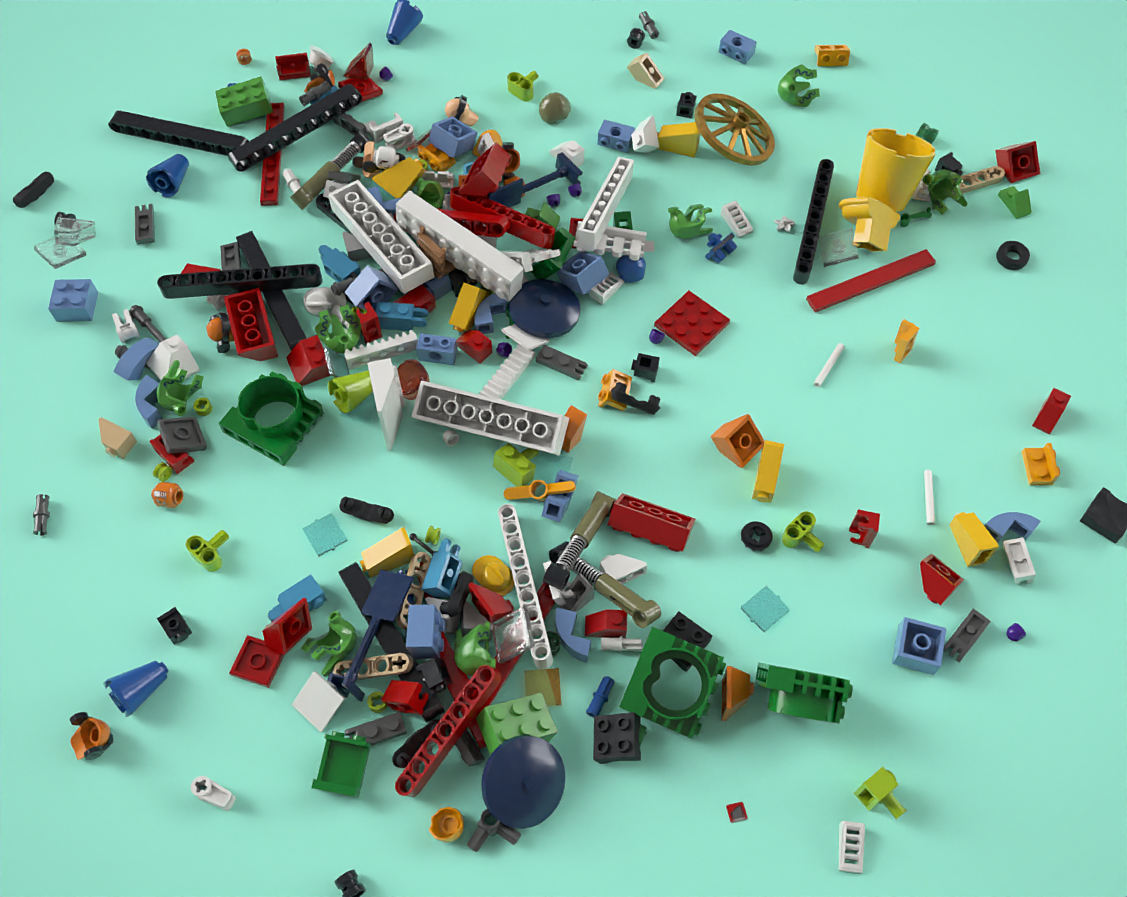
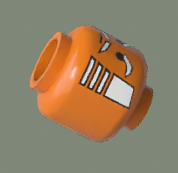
(167, 495)

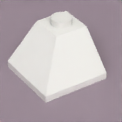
(169, 351)

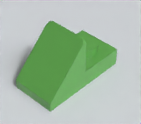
(1016, 201)
(544, 215)

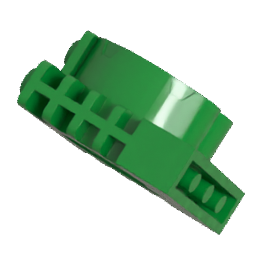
(274, 441)
(804, 692)
(638, 695)

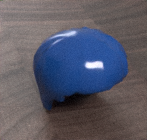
(630, 270)

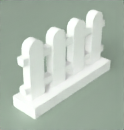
(619, 240)
(531, 256)

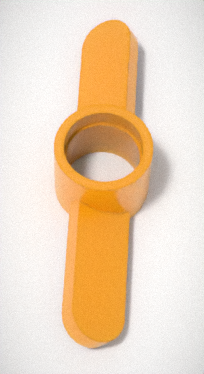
(529, 490)

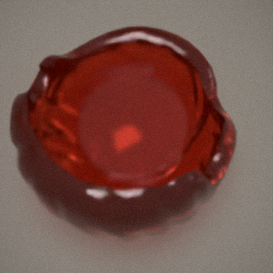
(410, 377)

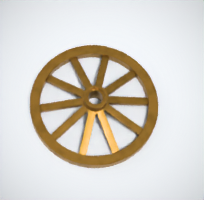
(738, 124)

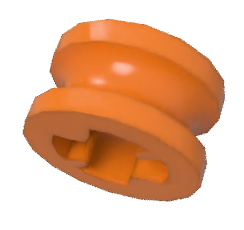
(243, 60)

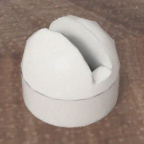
(450, 437)

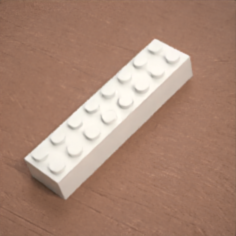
(381, 236)
(462, 247)
(490, 417)

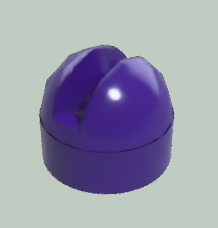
(385, 74)
(575, 190)
(553, 199)
(656, 336)
(504, 349)
(1015, 632)

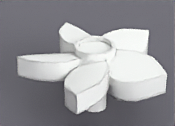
(784, 223)

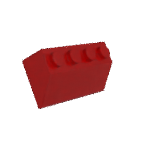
(486, 172)
(250, 325)
(651, 522)

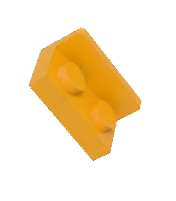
(832, 55)
(435, 158)
(905, 339)
(609, 382)
(1041, 465)

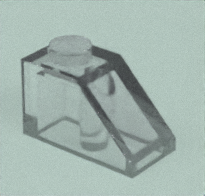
(73, 231)

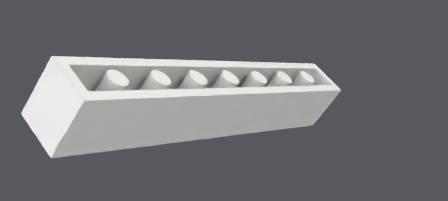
(605, 204)

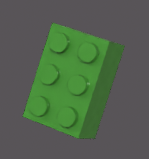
(244, 101)
(516, 718)

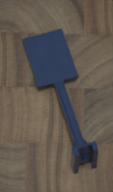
(510, 194)
(382, 604)

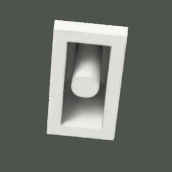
(645, 136)
(571, 150)
(622, 567)

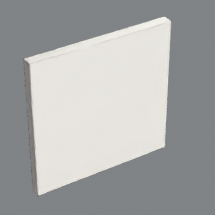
(524, 339)
(318, 701)

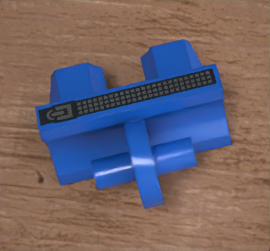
(716, 252)

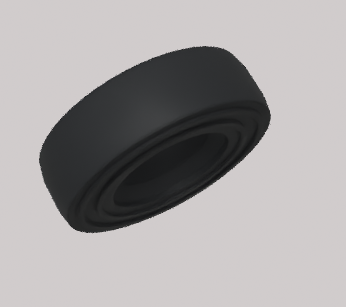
(1016, 247)

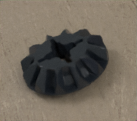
(761, 530)

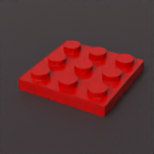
(692, 323)

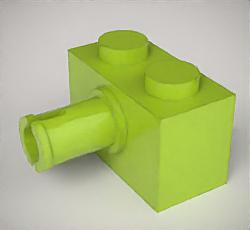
(515, 465)
(880, 790)

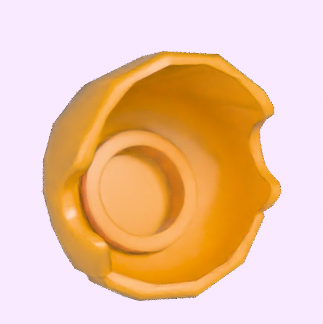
(447, 824)

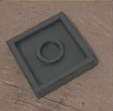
(181, 435)

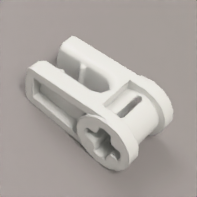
(399, 138)
(127, 330)
(214, 794)

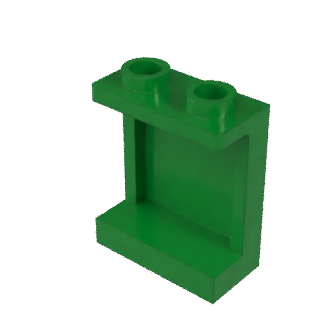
(563, 241)
(342, 764)

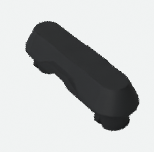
(33, 190)
(619, 395)
(366, 511)
(458, 596)
(407, 751)

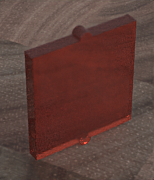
(417, 142)

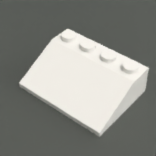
(387, 397)

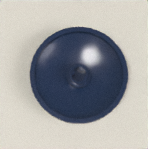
(544, 308)
(523, 781)

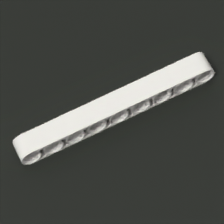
(522, 575)

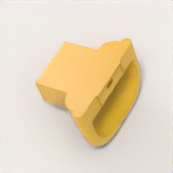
(872, 222)

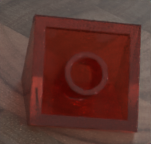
(361, 65)

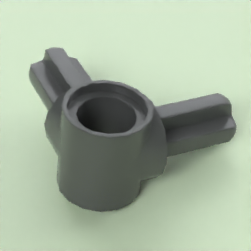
(485, 830)

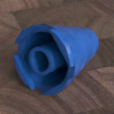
(403, 21)
(168, 175)
(136, 685)

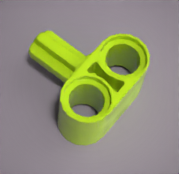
(521, 85)
(802, 532)
(207, 550)

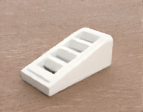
(732, 209)
(603, 297)
(843, 836)

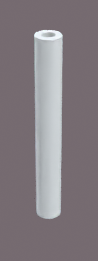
(829, 364)
(929, 497)

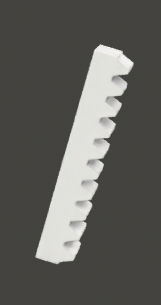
(382, 350)
(508, 373)

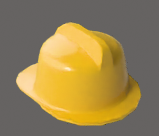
(493, 574)

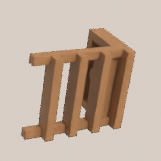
(434, 254)

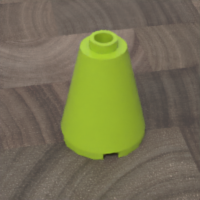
(350, 390)

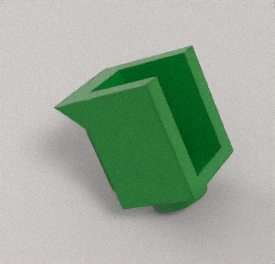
(622, 217)

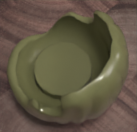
(554, 108)

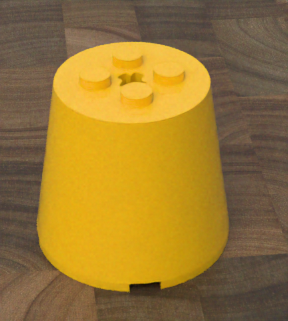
(893, 166)

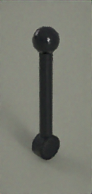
(413, 537)

